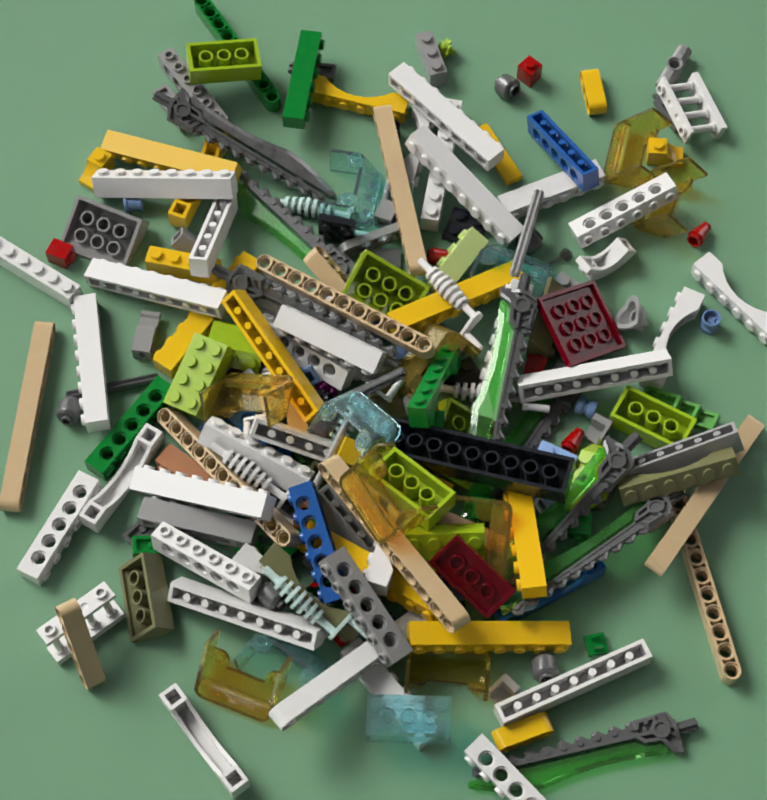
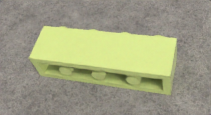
(461, 255)

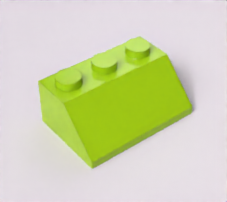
(231, 335)

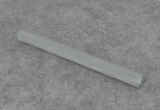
(526, 233)

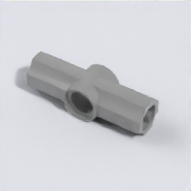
(676, 64)

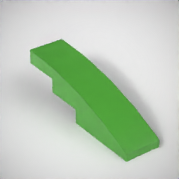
(705, 419)

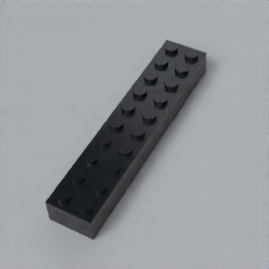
(488, 461)

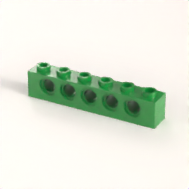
(120, 432)

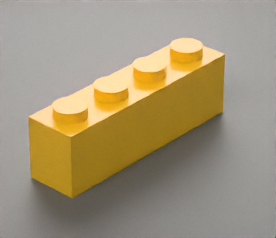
(174, 263)

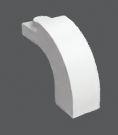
(607, 261)

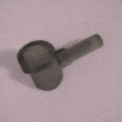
(565, 254)

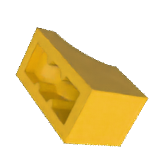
(661, 152)
(97, 160)

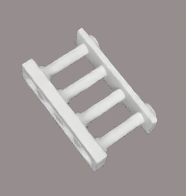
(701, 98)
(97, 623)

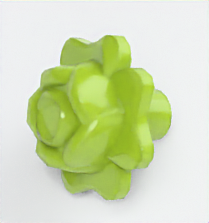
(446, 48)

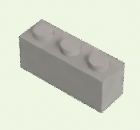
(431, 58)

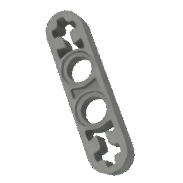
(370, 240)

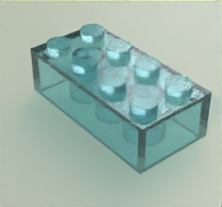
(408, 719)

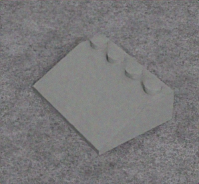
(103, 231)

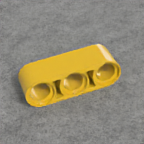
(593, 92)
(522, 732)

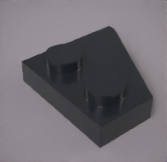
(467, 373)

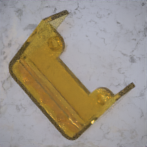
(628, 146)
(661, 221)
(440, 337)
(248, 393)
(373, 502)
(500, 516)
(464, 669)
(235, 688)

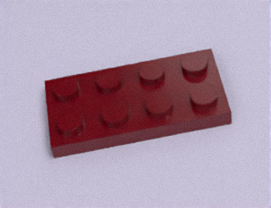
(472, 576)

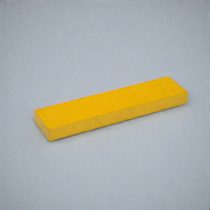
(506, 168)

